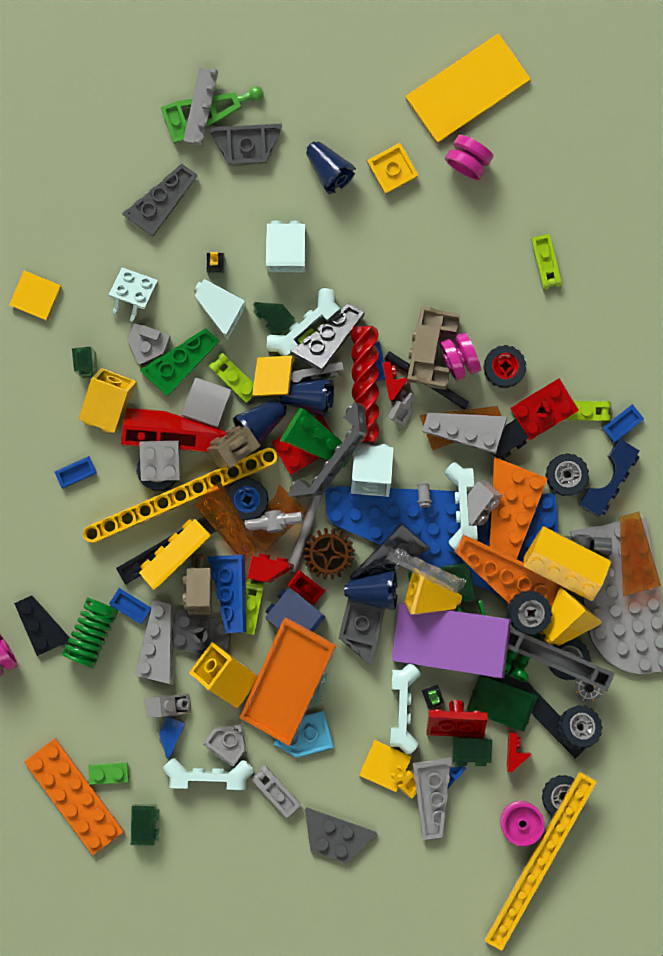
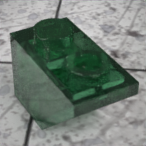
(275, 315)

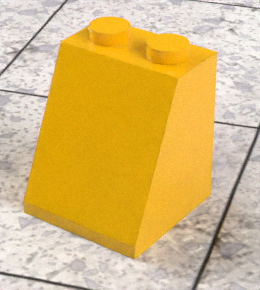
(106, 400)
(224, 675)

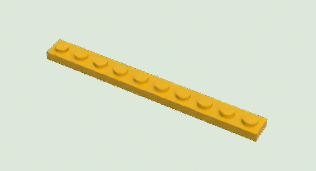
(540, 861)

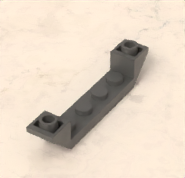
(355, 416)

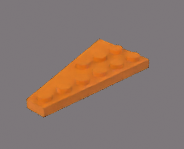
(517, 506)
(504, 572)

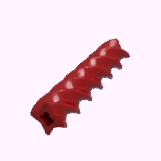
(365, 374)

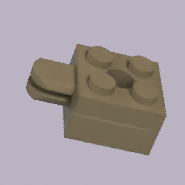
(233, 446)
(198, 588)

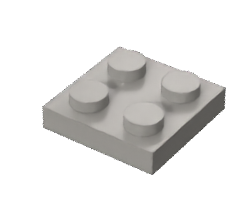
(159, 460)

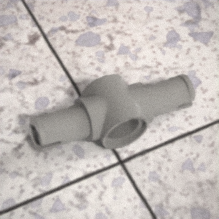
(274, 521)

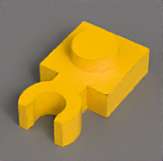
(406, 781)

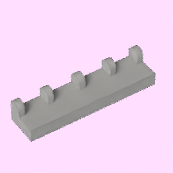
(200, 106)

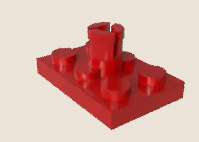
(544, 409)
(295, 458)
(456, 722)

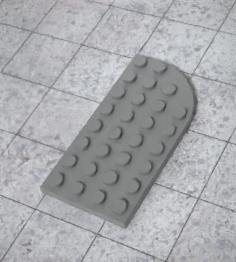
(631, 623)

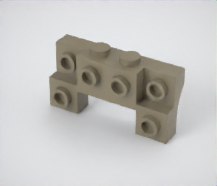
(426, 346)

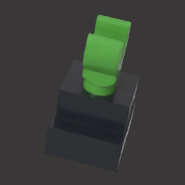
(432, 696)

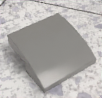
(206, 403)

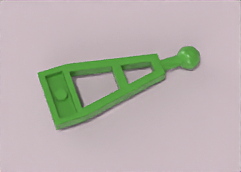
(176, 121)

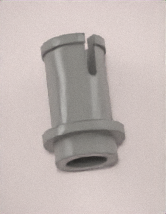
(424, 495)

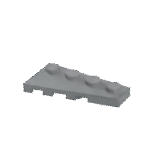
(470, 430)
(157, 646)
(431, 790)

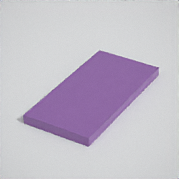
(452, 641)

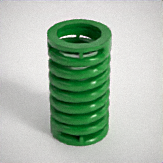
(93, 633)

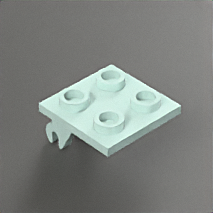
(133, 289)

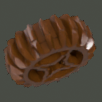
(332, 537)

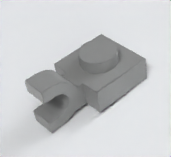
(401, 410)

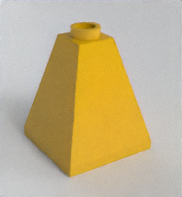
(428, 596)
(568, 619)

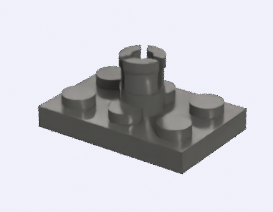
(197, 632)

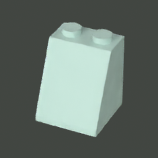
(285, 247)
(220, 306)
(372, 470)

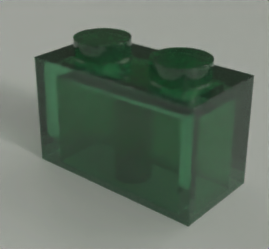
(84, 361)
(471, 750)
(144, 824)

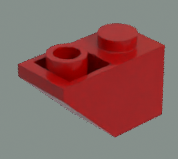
(266, 569)

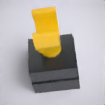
(215, 262)

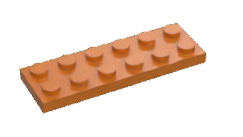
(74, 796)

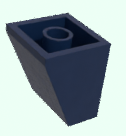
(294, 608)

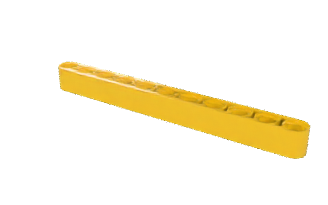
(170, 495)

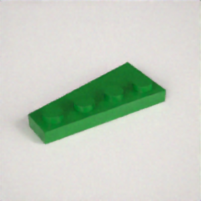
(173, 367)
(311, 436)

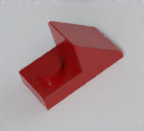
(393, 386)
(306, 587)
(515, 758)

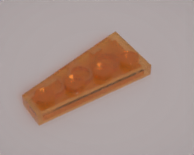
(226, 521)
(636, 557)

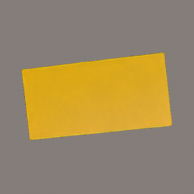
(467, 88)

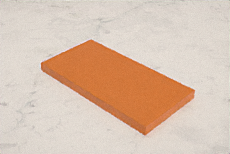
(287, 681)

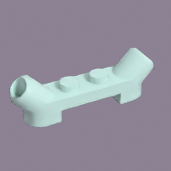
(325, 309)
(462, 479)
(399, 735)
(235, 779)

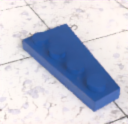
(231, 590)

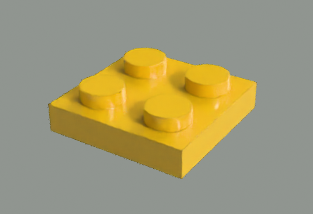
(392, 168)

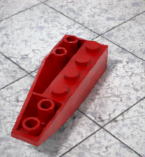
(164, 426)

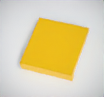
(35, 295)
(273, 375)
(381, 762)

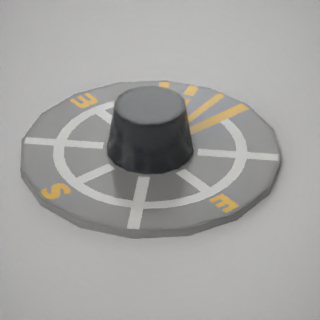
(587, 692)

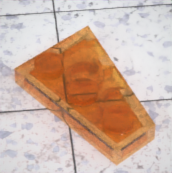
(280, 502)

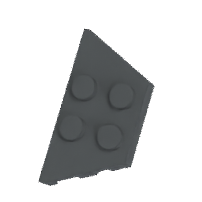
(246, 143)
(361, 628)
(335, 836)

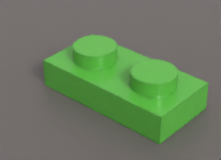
(108, 773)

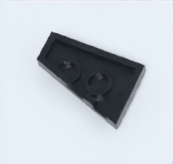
(40, 626)

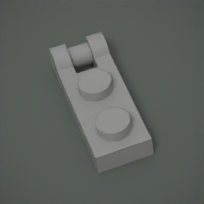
(332, 370)
(276, 792)

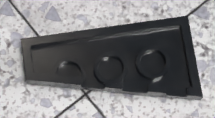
(378, 563)

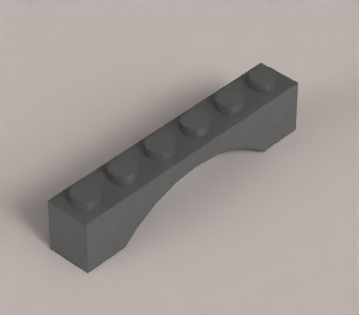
(560, 660)

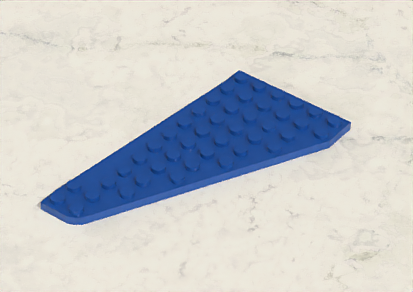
(379, 516)

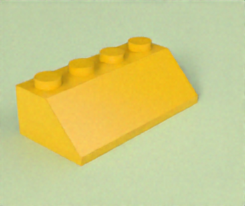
(174, 554)
(567, 563)

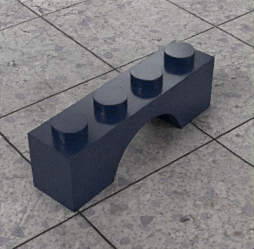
(621, 457)

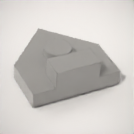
(147, 343)
(226, 743)

